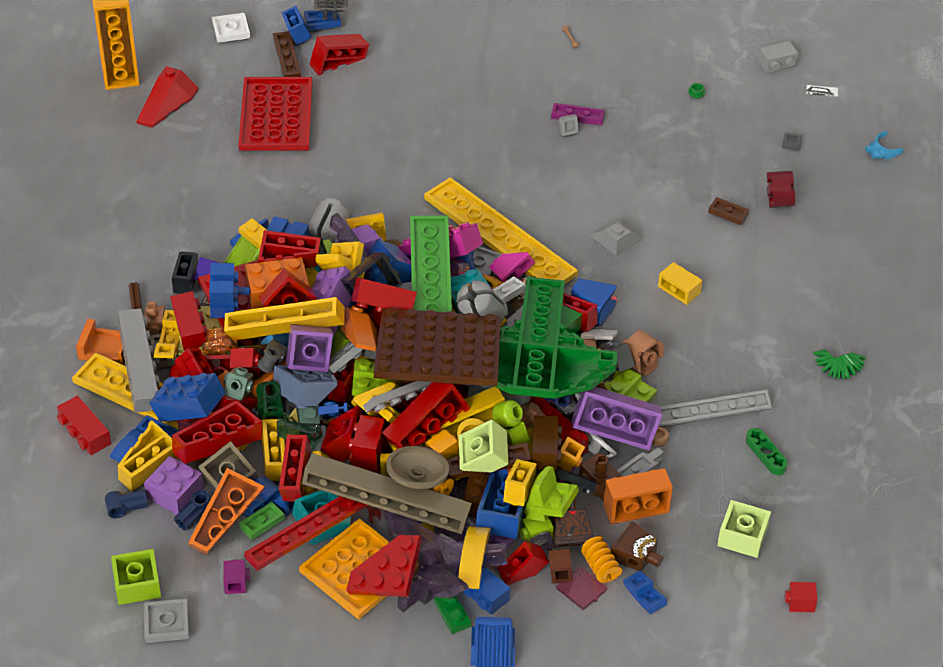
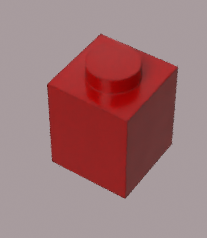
(801, 596)

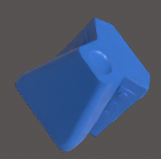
(596, 293)

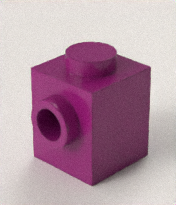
(235, 576)

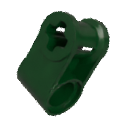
(270, 401)

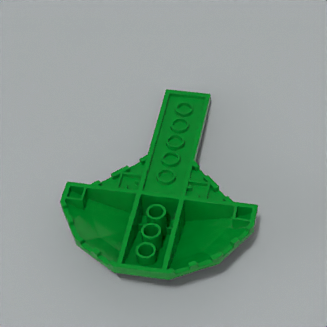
(543, 357)

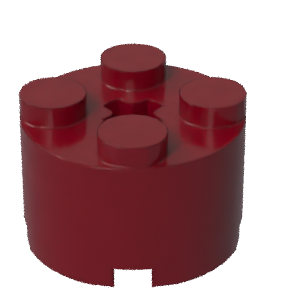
(780, 189)

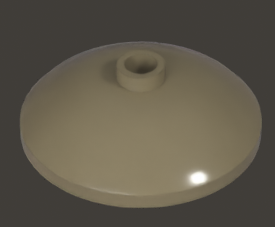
(417, 467)

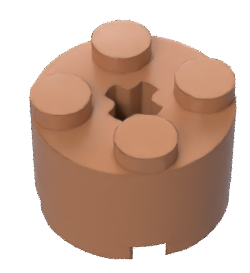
(645, 352)

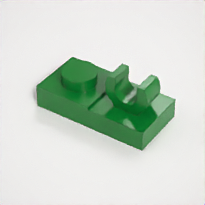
(453, 613)

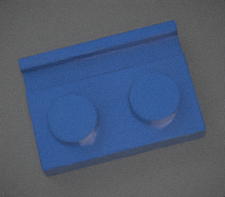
(315, 20)
(333, 410)

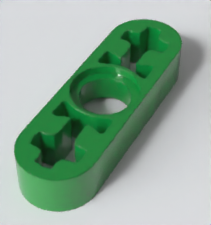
(767, 459)

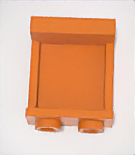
(99, 340)

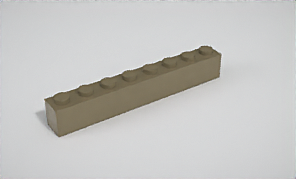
(386, 493)

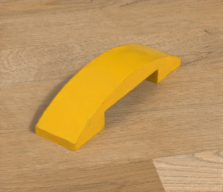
(169, 337)
(473, 555)

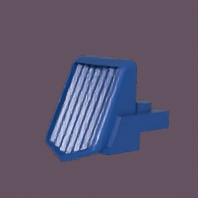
(493, 642)

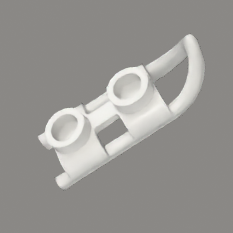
(597, 443)

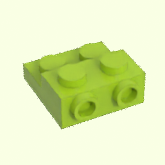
(363, 377)
(630, 385)

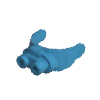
(879, 151)

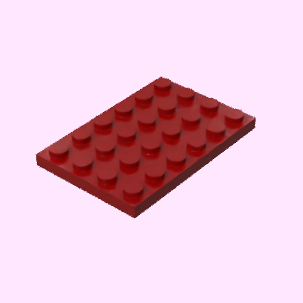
(275, 114)

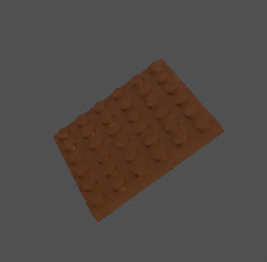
(438, 347)

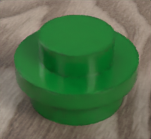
(696, 90)

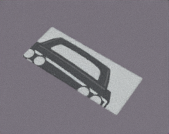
(821, 90)

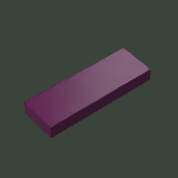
(583, 114)

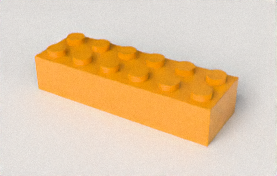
(116, 43)

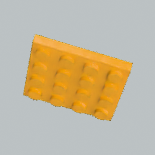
(334, 562)

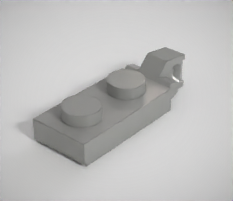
(642, 463)

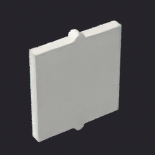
(600, 334)

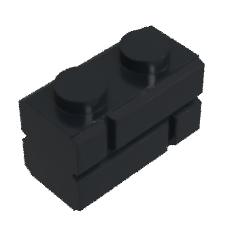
(184, 272)

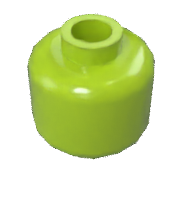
(507, 413)

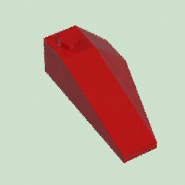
(168, 93)

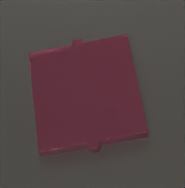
(583, 589)

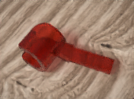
(373, 512)

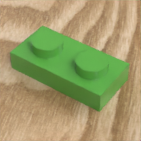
(261, 520)

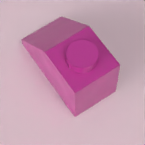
(511, 265)

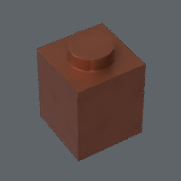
(560, 566)

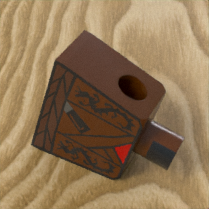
(572, 528)

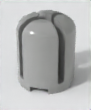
(321, 219)
(480, 300)

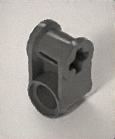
(273, 355)

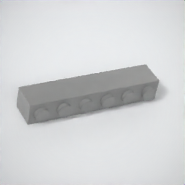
(137, 358)

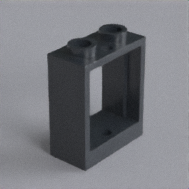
(383, 264)

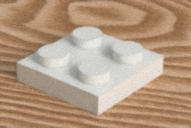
(230, 27)

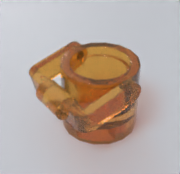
(218, 342)

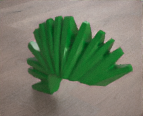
(839, 365)

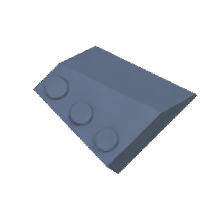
(304, 386)

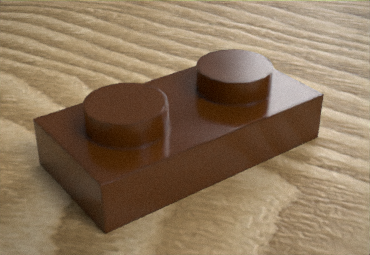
(728, 211)

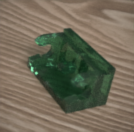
(288, 427)

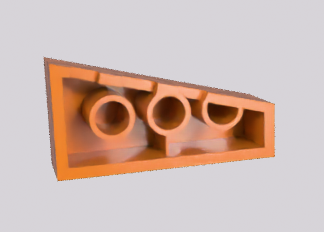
(229, 502)

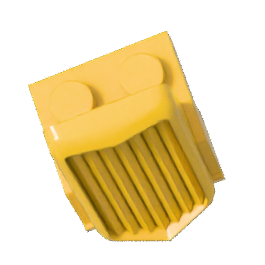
(342, 255)
(388, 413)

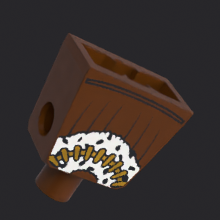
(636, 548)

